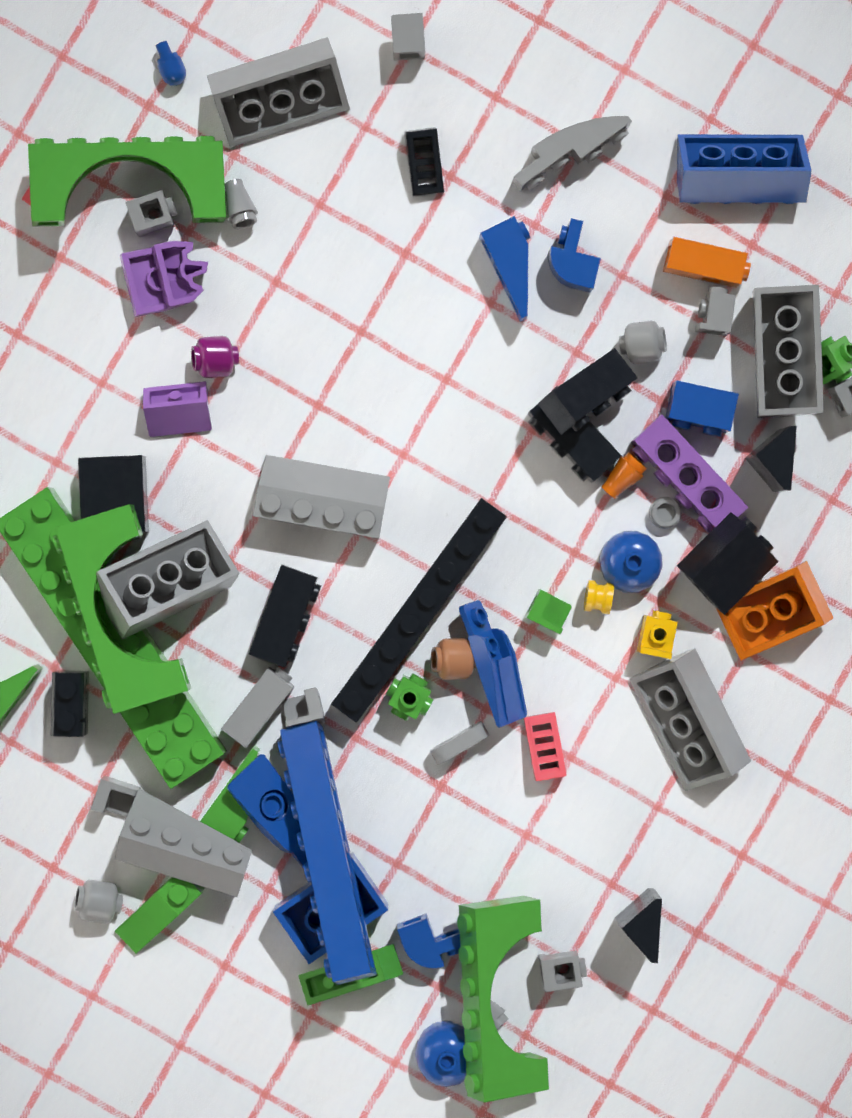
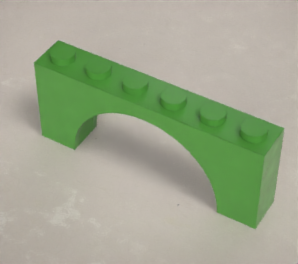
(60, 167)
(127, 677)
(486, 936)

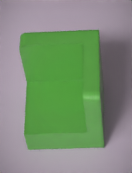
(548, 611)

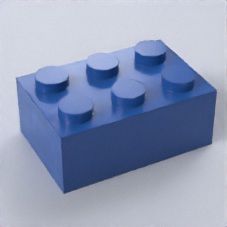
(301, 923)

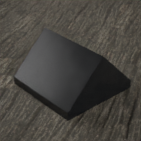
(775, 459)
(642, 923)

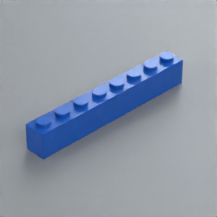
(327, 853)

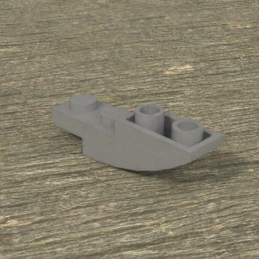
(579, 140)

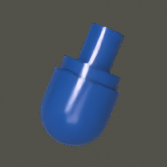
(170, 65)

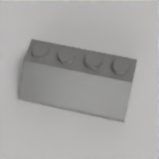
(278, 92)
(788, 351)
(321, 496)
(165, 579)
(690, 720)

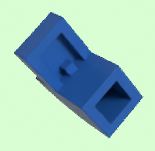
(570, 267)
(422, 944)

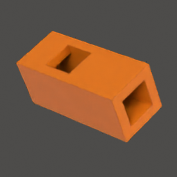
(706, 262)

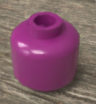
(214, 356)

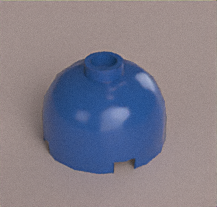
(631, 561)
(441, 1053)

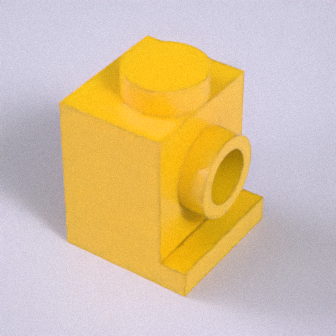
(648, 644)

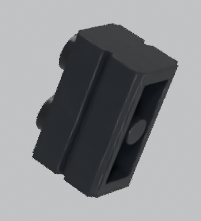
(69, 703)

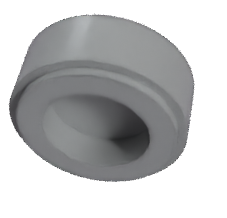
(665, 512)

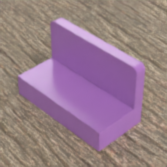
(176, 409)

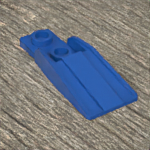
(495, 665)
(267, 804)

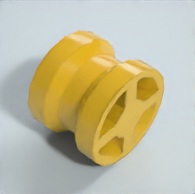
(598, 597)

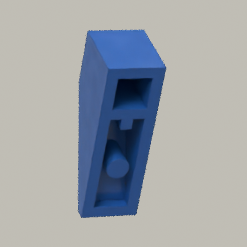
(509, 256)

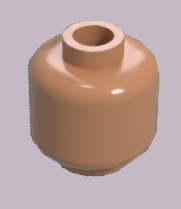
(453, 659)

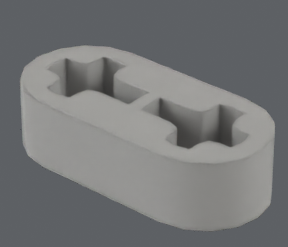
(459, 743)

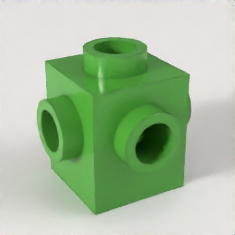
(836, 359)
(415, 685)

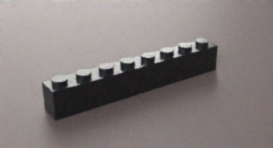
(418, 610)

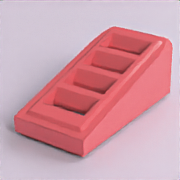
(549, 773)

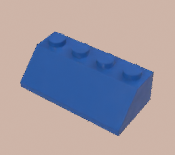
(742, 168)

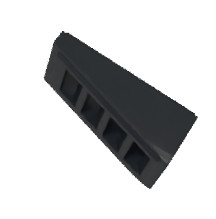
(418, 134)

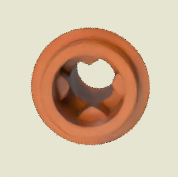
(624, 474)

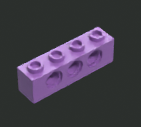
(685, 456)

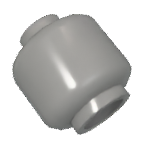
(643, 342)
(98, 901)

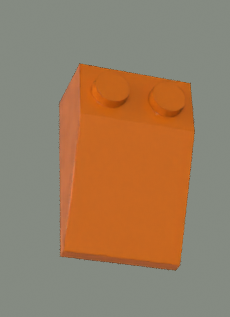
(776, 611)

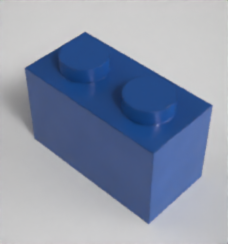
(701, 407)

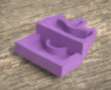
(161, 277)

